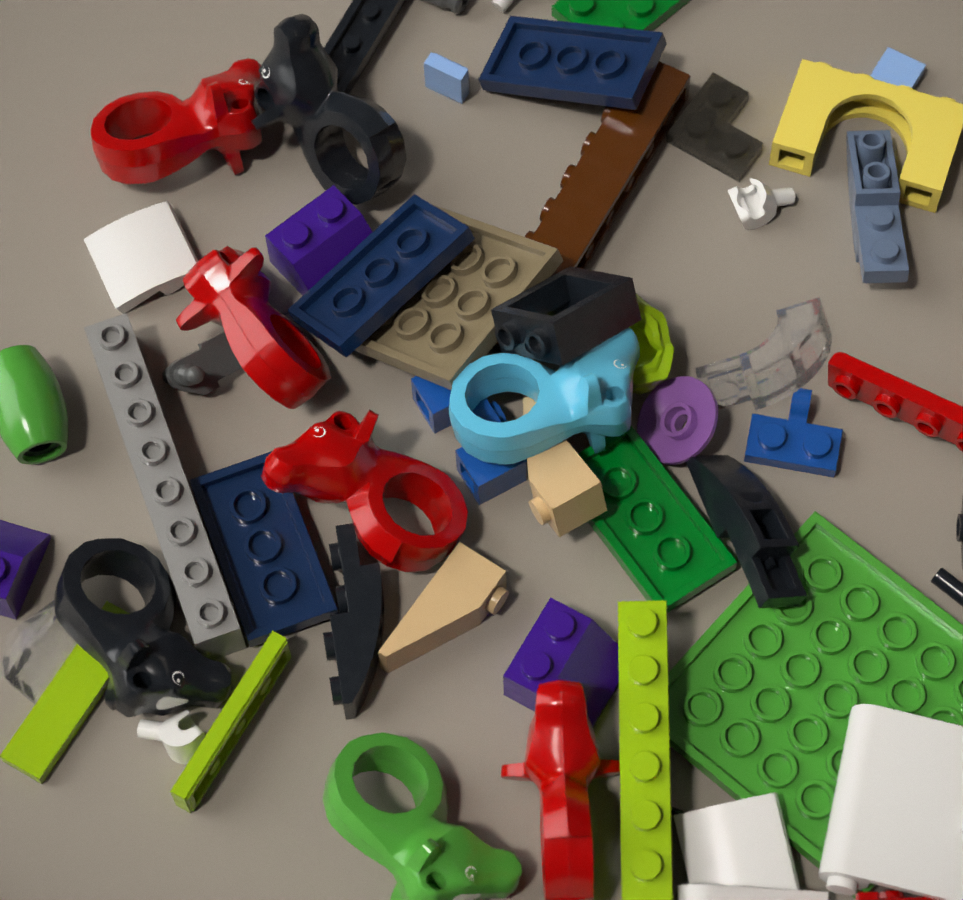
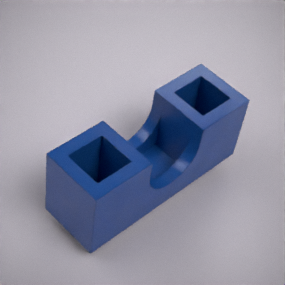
(482, 478)

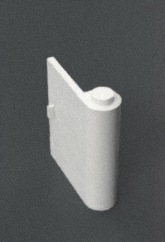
(897, 806)

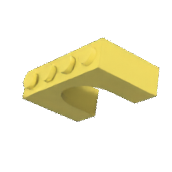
(829, 95)

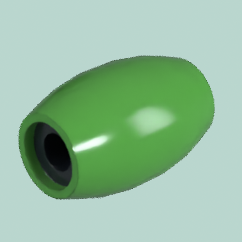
(31, 406)

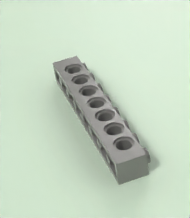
(165, 489)

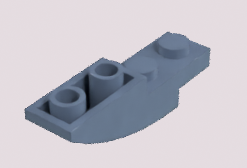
(875, 207)

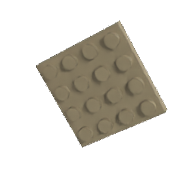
(451, 315)

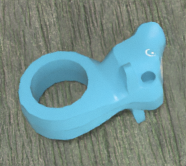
(582, 397)

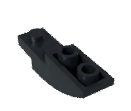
(755, 524)
(357, 627)

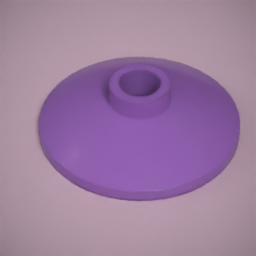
(666, 412)

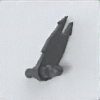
(203, 368)

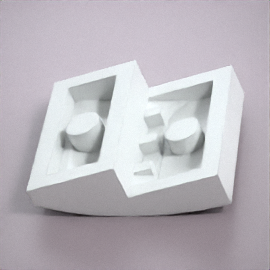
(141, 255)
(738, 844)

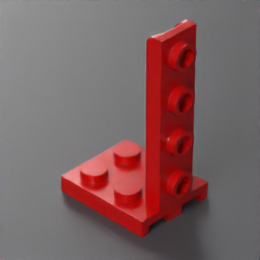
(896, 398)

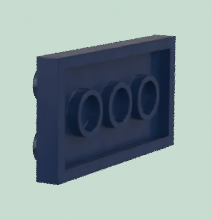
(573, 62)
(380, 275)
(263, 551)

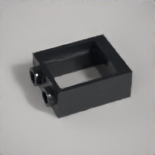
(566, 315)

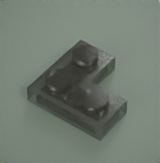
(707, 131)

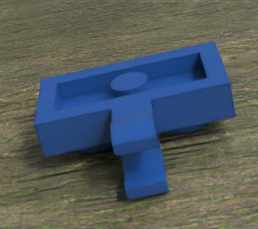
(794, 442)

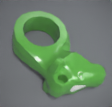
(419, 845)

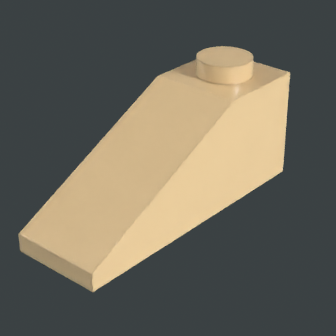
(562, 486)
(448, 607)

